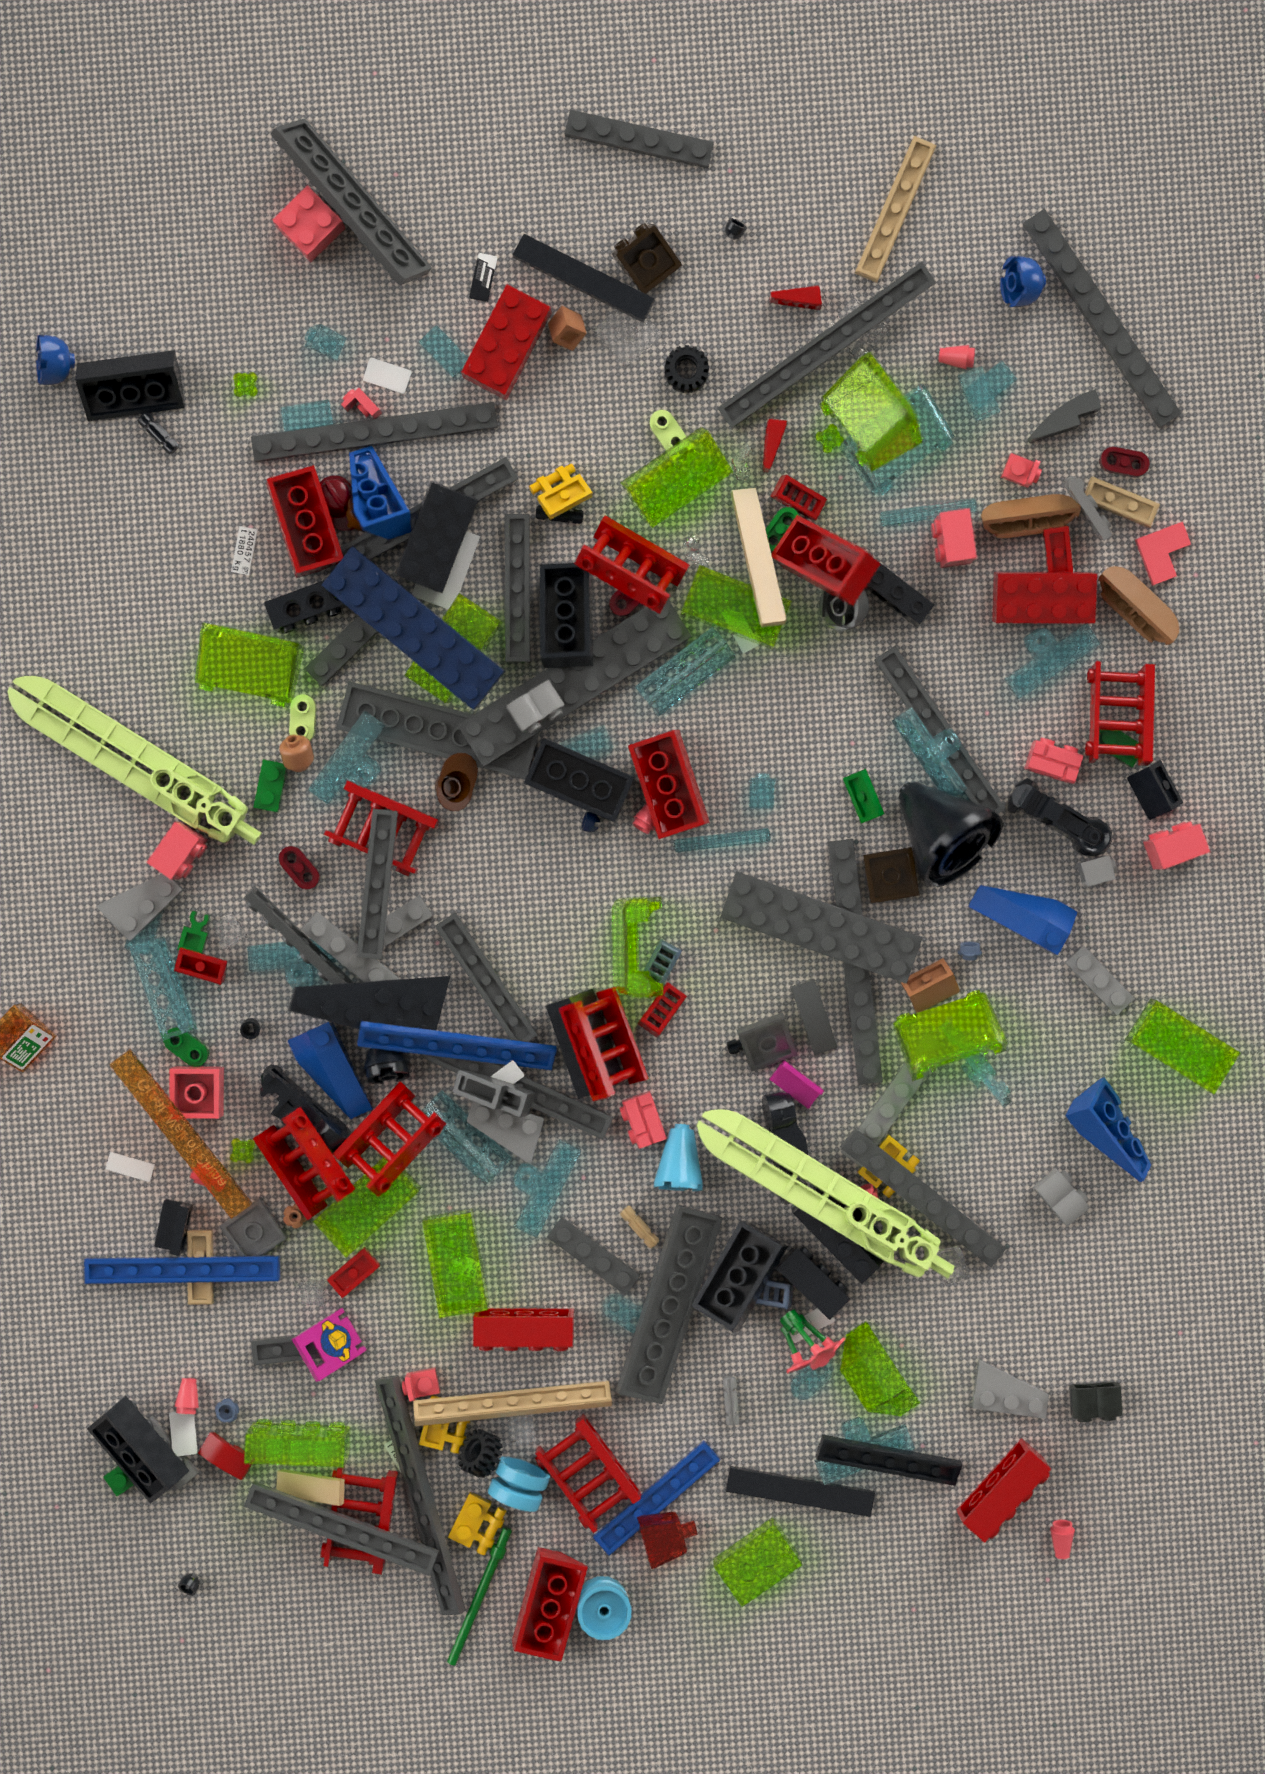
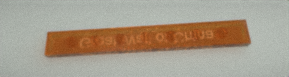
(180, 1133)

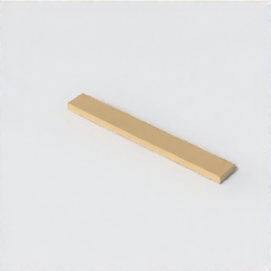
(512, 1403)

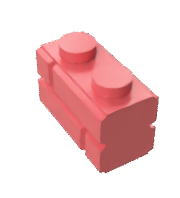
(1053, 761)
(643, 1120)

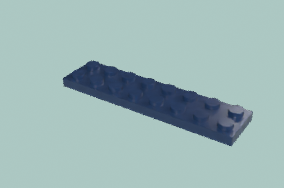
(413, 628)

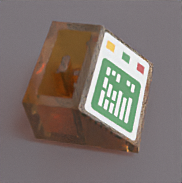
(22, 1037)

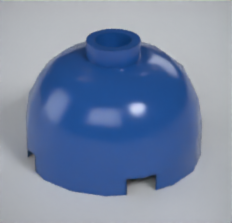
(1022, 281)
(53, 360)

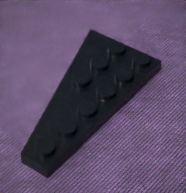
(390, 1002)

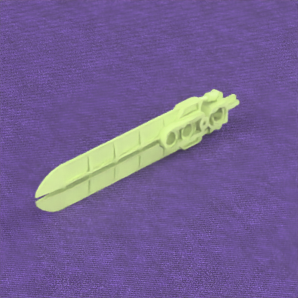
(126, 771)
(832, 1184)

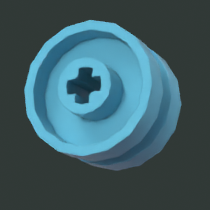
(518, 1484)
(606, 1622)

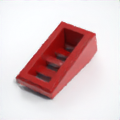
(799, 297)
(773, 436)
(802, 489)
(648, 1026)

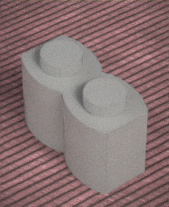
(536, 707)
(1061, 1196)

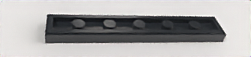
(583, 278)
(888, 1460)
(800, 1491)

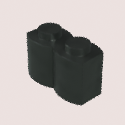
(1095, 1401)

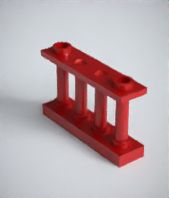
(639, 550)
(1144, 703)
(381, 802)
(586, 1048)
(374, 1124)
(290, 1171)
(597, 1451)
(382, 1509)

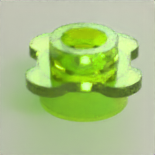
(240, 379)
(822, 437)
(247, 1145)

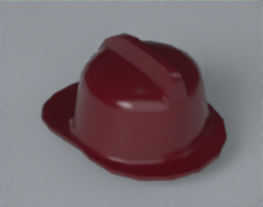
(337, 494)

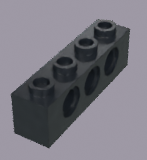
(899, 595)
(279, 607)

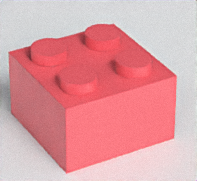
(309, 223)
(954, 538)
(1176, 846)
(178, 851)
(197, 1091)

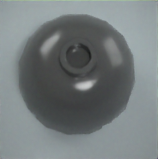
(842, 615)

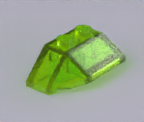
(874, 1374)

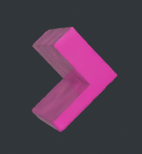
(796, 1084)

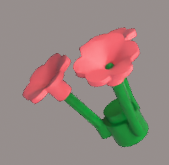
(795, 1324)

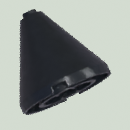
(946, 832)

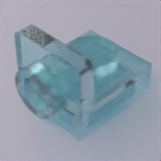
(324, 341)
(761, 791)

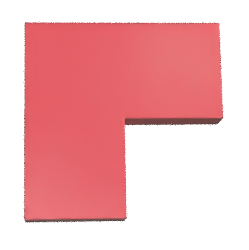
(1155, 550)

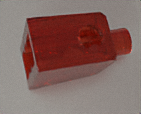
(664, 1537)

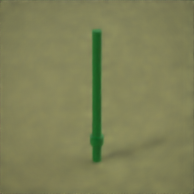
(497, 1553)

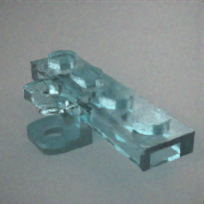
(1049, 657)
(931, 752)
(350, 760)
(282, 956)
(978, 1071)
(544, 1186)
(895, 1438)

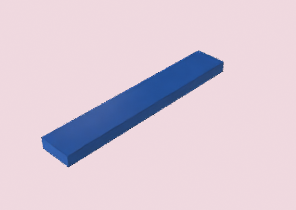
(657, 1497)

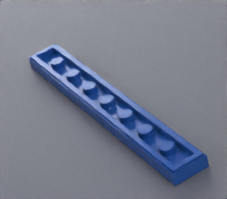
(456, 1045)
(182, 1269)

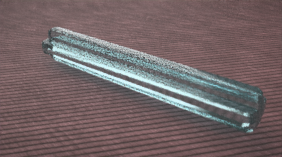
(924, 512)
(722, 840)

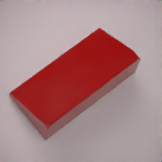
(201, 966)

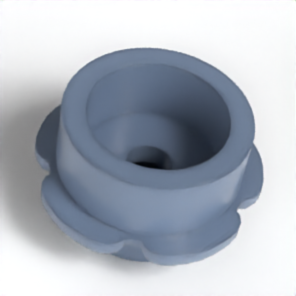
(969, 950)
(227, 1404)

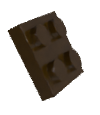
(890, 875)

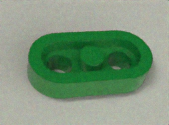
(776, 527)
(186, 1046)

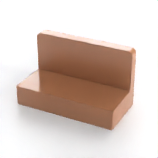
(931, 985)

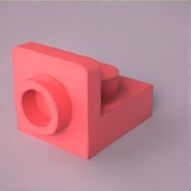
(365, 405)
(1021, 470)
(421, 1384)

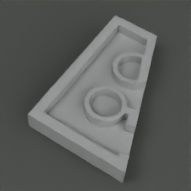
(140, 905)
(508, 1130)
(1004, 1393)

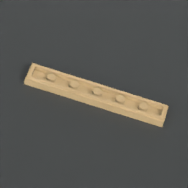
(895, 209)
(758, 557)

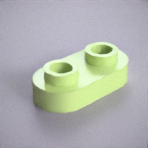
(668, 432)
(303, 718)

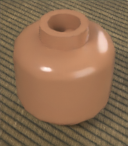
(296, 753)

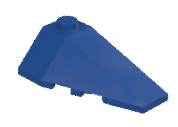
(375, 496)
(1033, 917)
(329, 1065)
(1101, 1122)

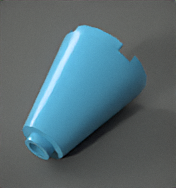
(679, 1162)

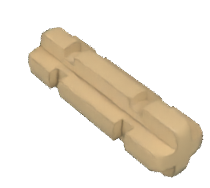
(639, 1227)

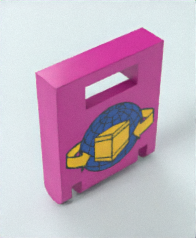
(334, 1342)

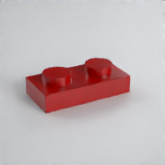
(1058, 549)
(353, 1272)

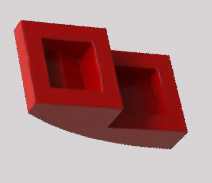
(224, 1455)

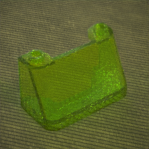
(872, 413)
(248, 663)
(625, 947)
(949, 1033)

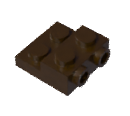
(646, 257)

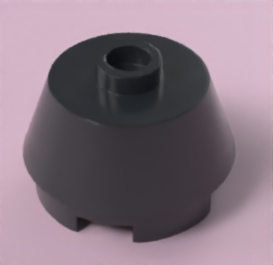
(386, 1065)

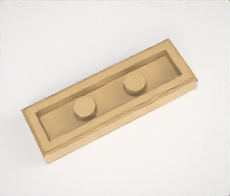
(1122, 502)
(200, 1245)
(311, 1487)

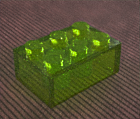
(757, 1562)

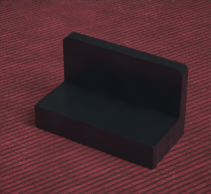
(1155, 790)
(173, 1226)

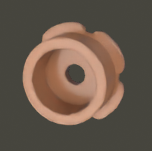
(289, 1220)

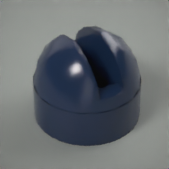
(589, 821)

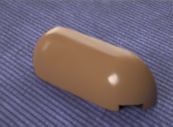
(1029, 515)
(1138, 605)

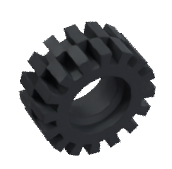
(680, 355)
(480, 1453)

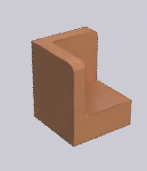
(567, 328)

